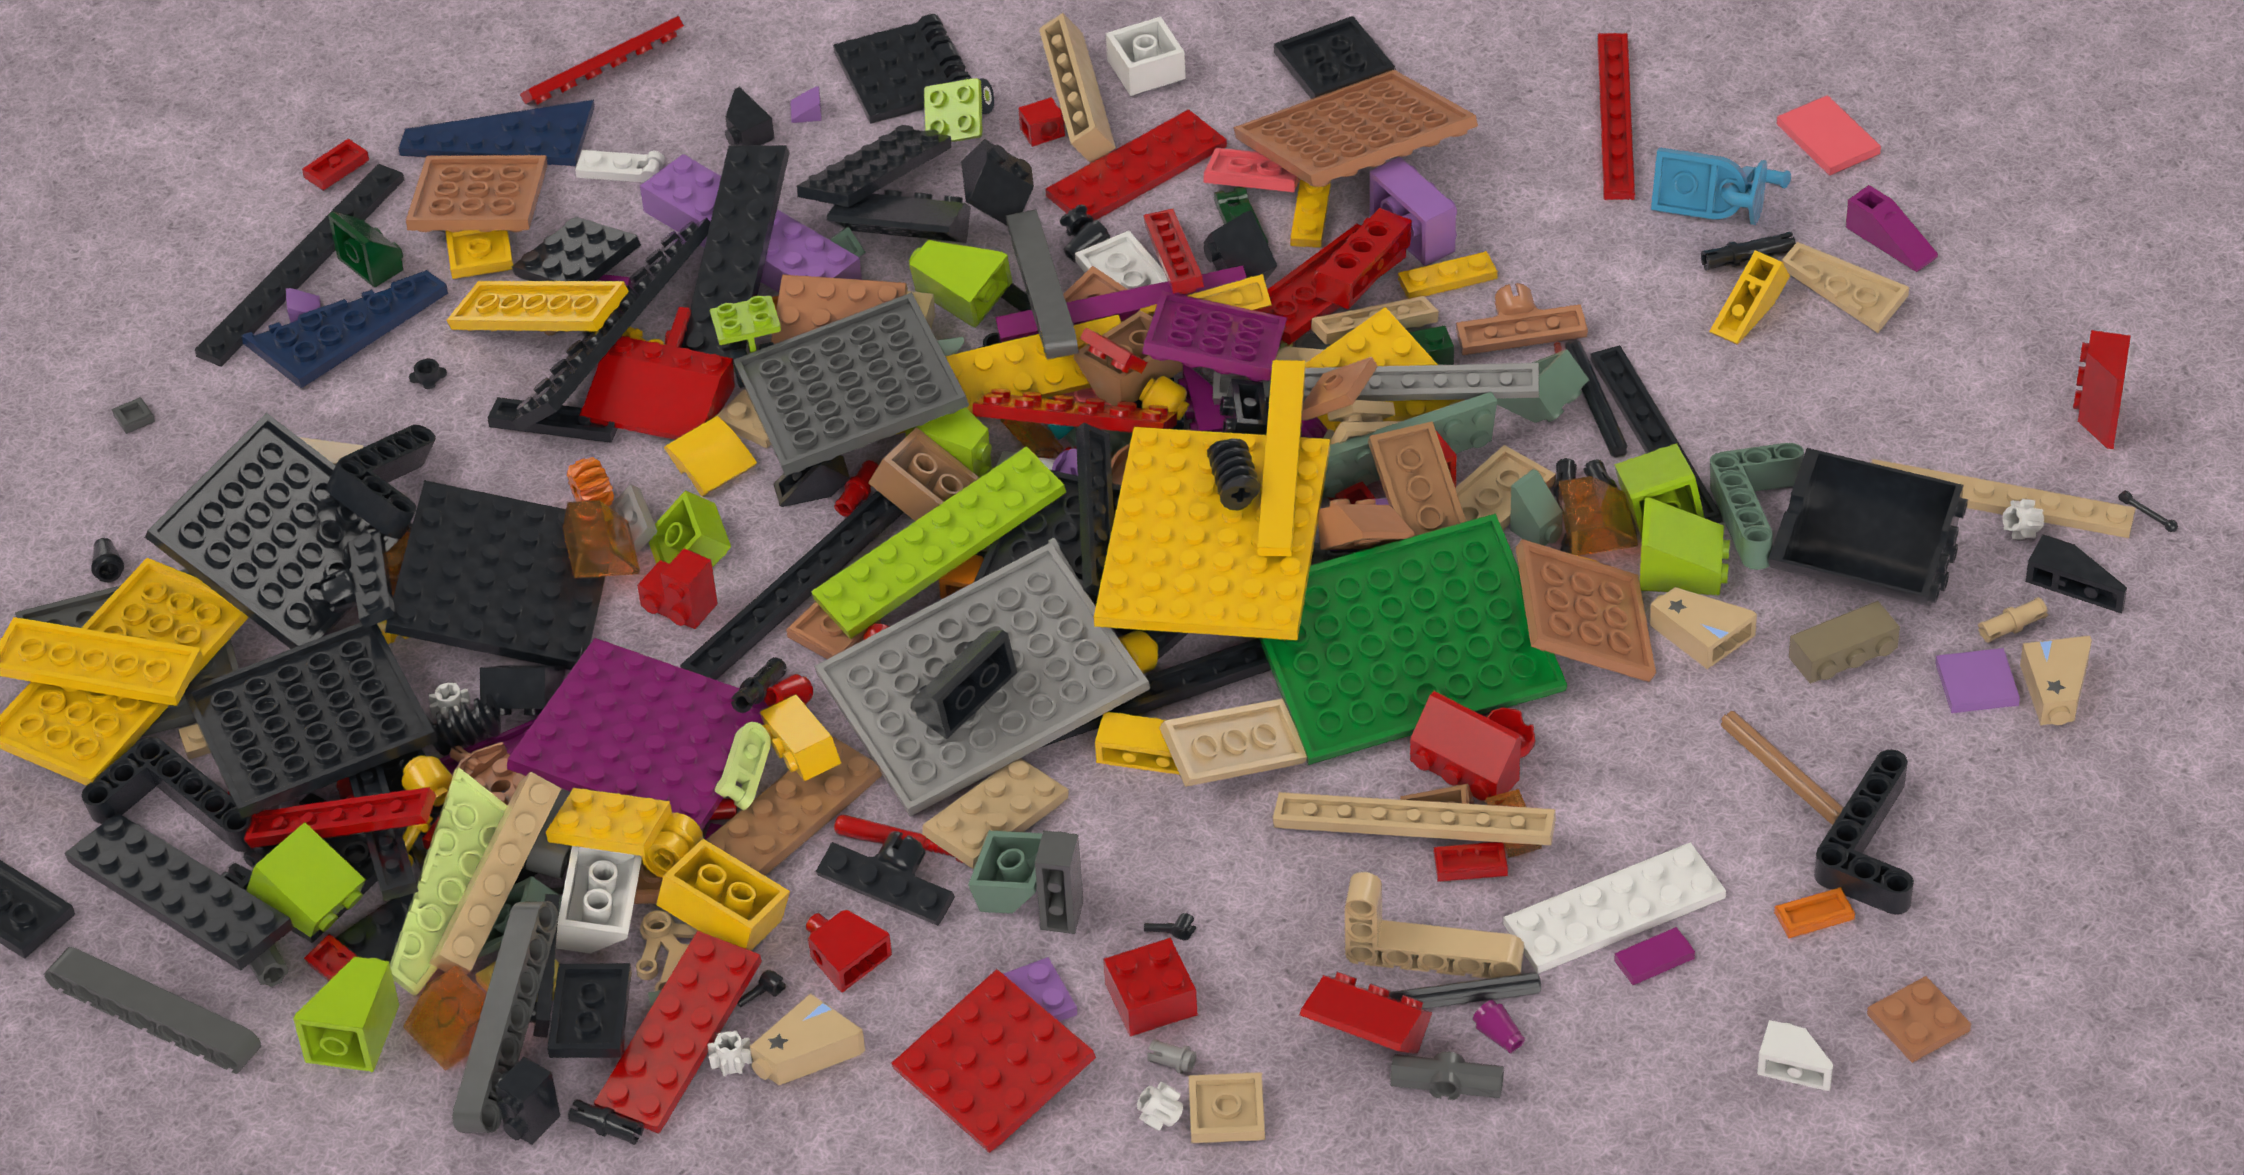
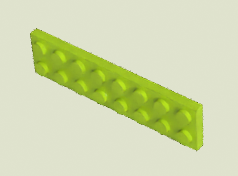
(938, 542)

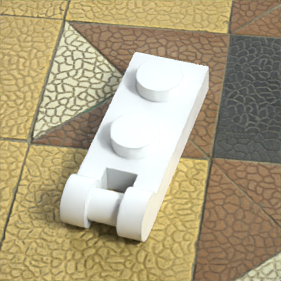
(618, 165)

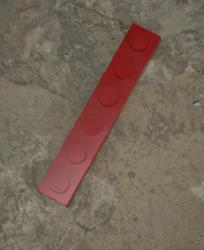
(592, 66)
(1173, 251)
(343, 816)

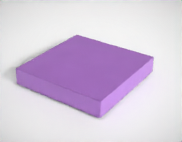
(1977, 680)

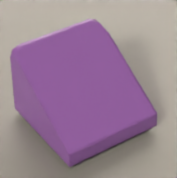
(806, 106)
(300, 302)

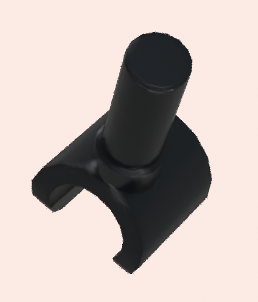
(1180, 929)
(769, 982)

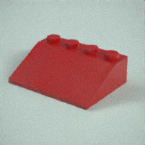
(658, 388)

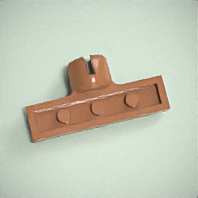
(1520, 324)

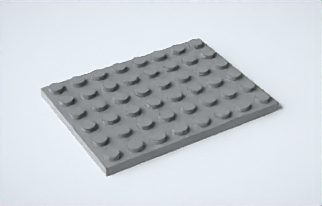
(1061, 682)

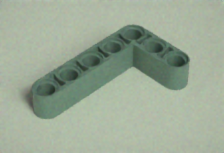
(1733, 483)

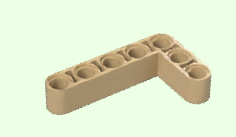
(1421, 945)

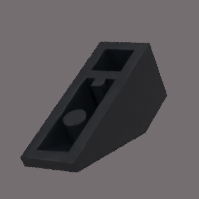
(2073, 573)

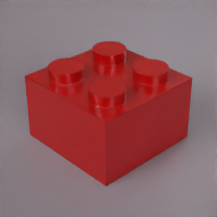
(1150, 986)

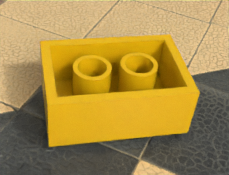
(722, 896)

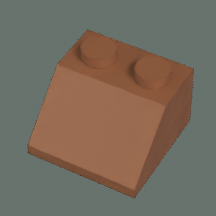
(1359, 525)

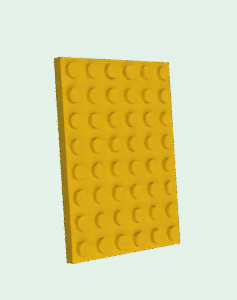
(1190, 561)

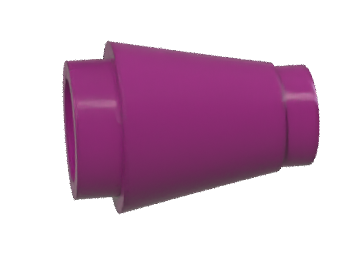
(1498, 1026)

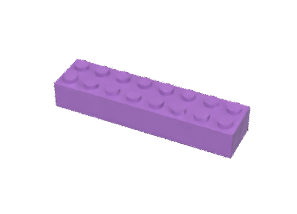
(688, 193)

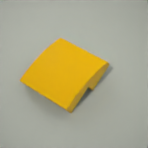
(710, 455)

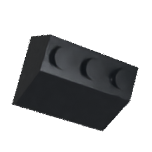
(966, 683)

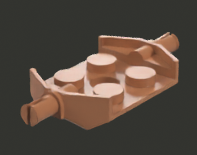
(489, 769)

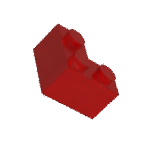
(680, 589)

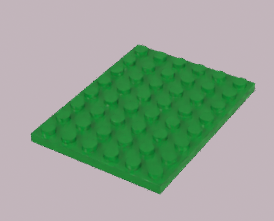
(1408, 623)

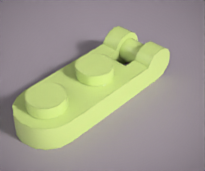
(745, 764)

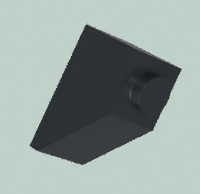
(747, 121)
(812, 483)

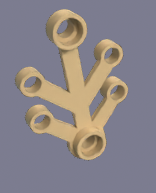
(668, 938)

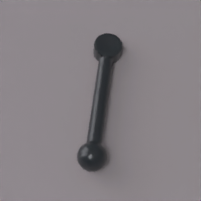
(2127, 498)

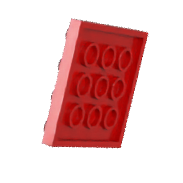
(993, 1060)

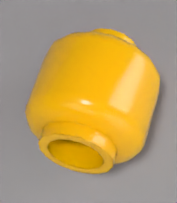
(1167, 393)
(1141, 649)
(427, 772)

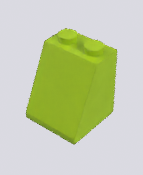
(961, 278)
(961, 437)
(1658, 476)
(1681, 551)
(306, 881)
(349, 1016)

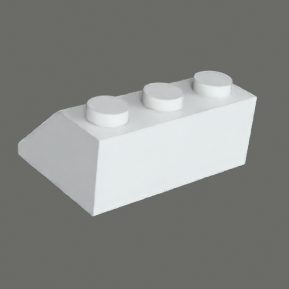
(597, 899)

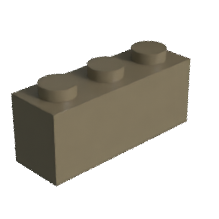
(1844, 642)

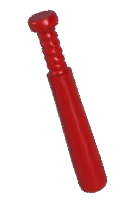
(877, 833)

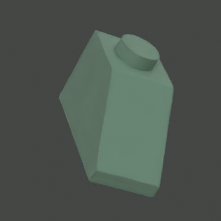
(1534, 510)

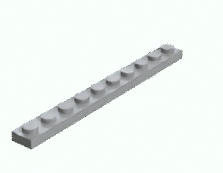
(1424, 382)

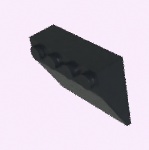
(906, 216)

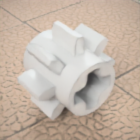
(2023, 519)
(448, 696)
(729, 1052)
(1160, 1106)

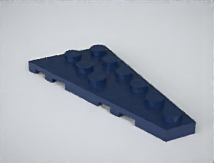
(546, 131)
(341, 329)

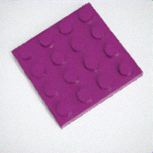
(1214, 336)

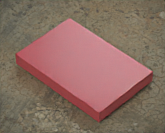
(1828, 135)
(1248, 170)

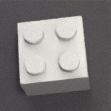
(1145, 56)

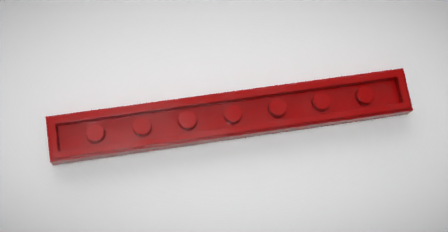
(1616, 117)

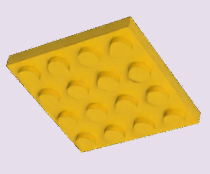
(1388, 345)

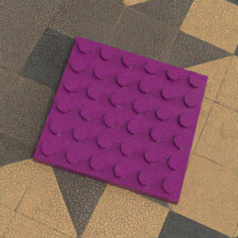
(636, 731)

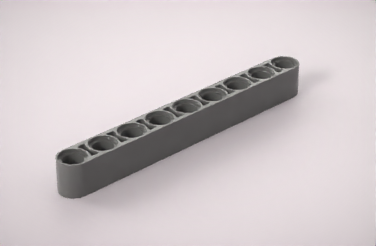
(1042, 285)

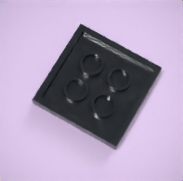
(1332, 57)
(576, 253)

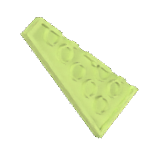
(453, 855)

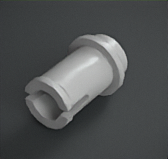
(1173, 1056)

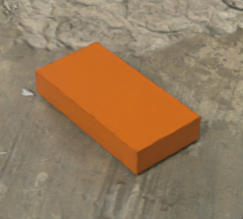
(1814, 912)

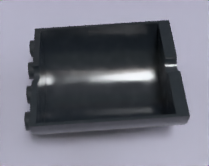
(1870, 527)

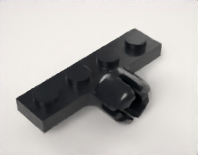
(365, 583)
(888, 877)

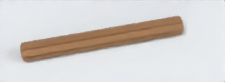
(1781, 766)

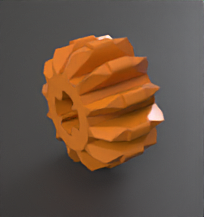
(590, 481)

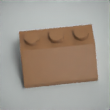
(1115, 384)
(920, 475)

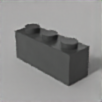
(1059, 881)

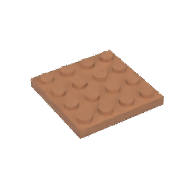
(477, 193)
(818, 301)
(1585, 610)

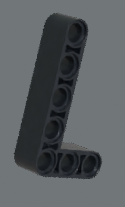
(364, 476)
(157, 765)
(1841, 856)

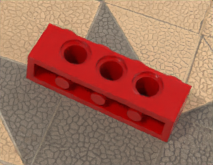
(1363, 258)

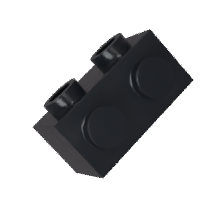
(1244, 408)
(527, 1101)

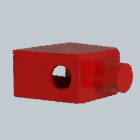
(846, 947)

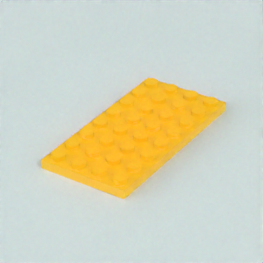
(88, 731)

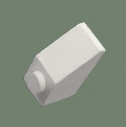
(1794, 1057)

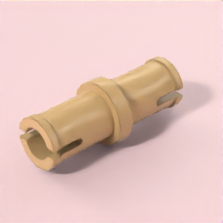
(2013, 620)

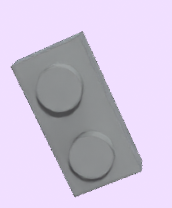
(634, 509)

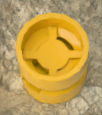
(672, 843)

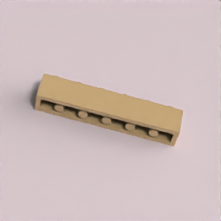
(1077, 88)
(495, 874)

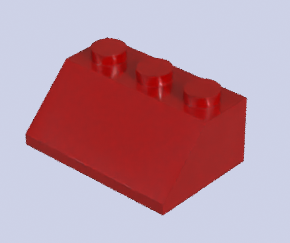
(2102, 384)
(1465, 748)
(1368, 1013)

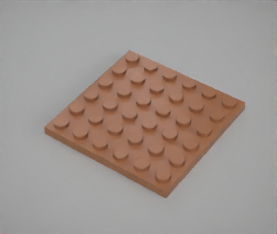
(1355, 128)

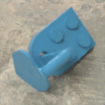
(1695, 185)

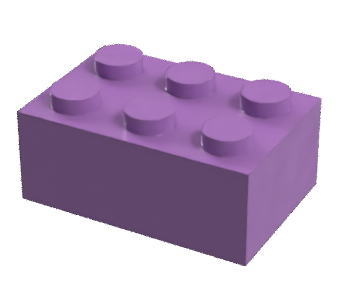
(1406, 193)

